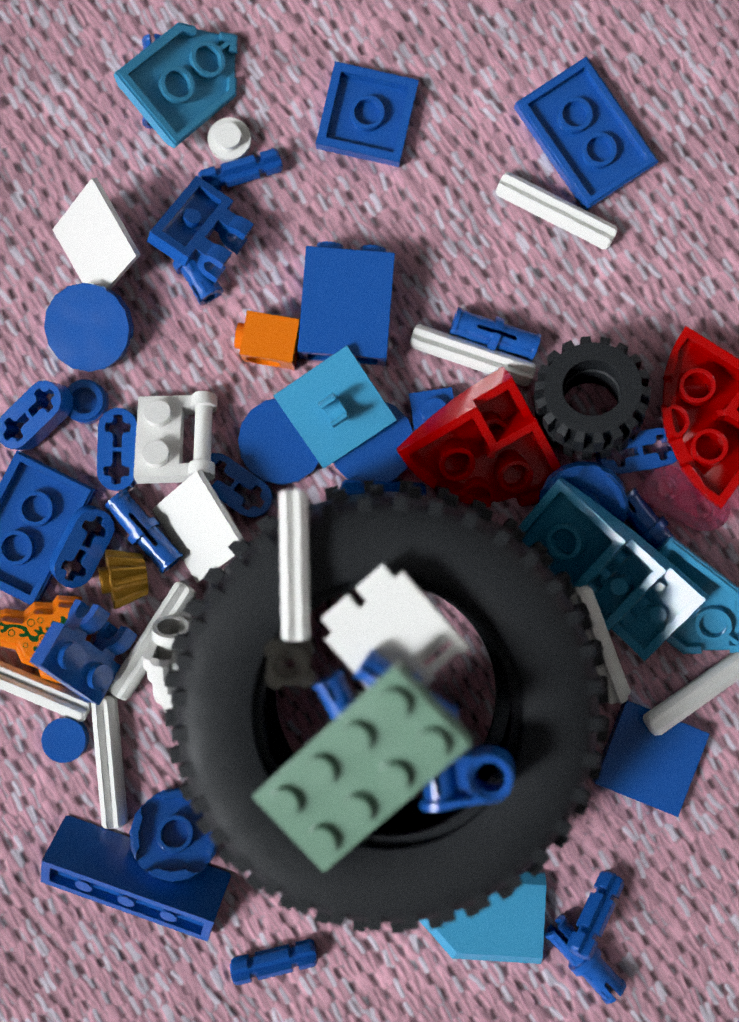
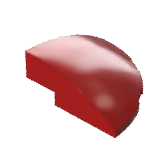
(703, 414)
(483, 445)

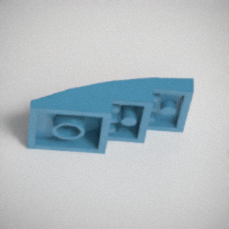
(633, 583)

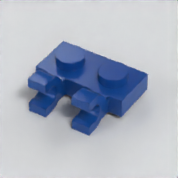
(191, 220)
(76, 662)

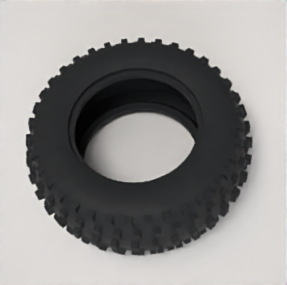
(543, 712)

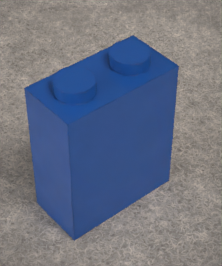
(346, 302)

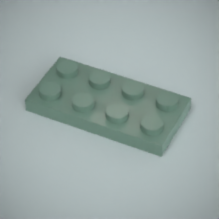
(362, 766)

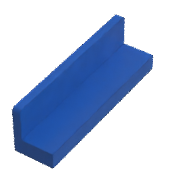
(104, 870)

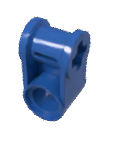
(461, 784)

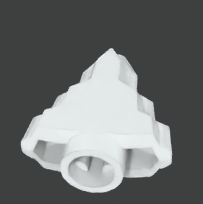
(160, 657)

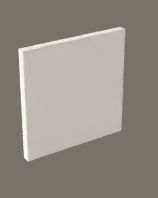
(96, 238)
(198, 525)

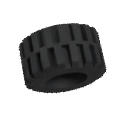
(599, 365)

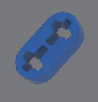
(31, 411)
(108, 449)
(641, 461)
(246, 479)
(91, 550)

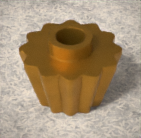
(123, 577)

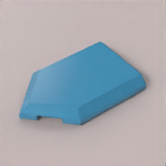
(181, 80)
(717, 619)
(502, 932)

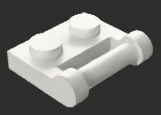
(161, 437)

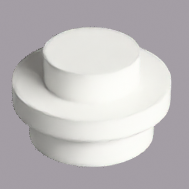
(229, 139)

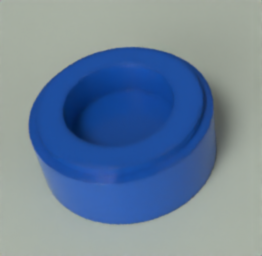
(89, 401)
(65, 739)

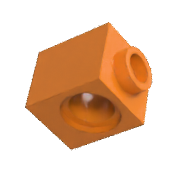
(268, 340)

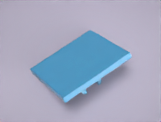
(335, 407)

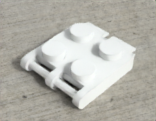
(395, 623)

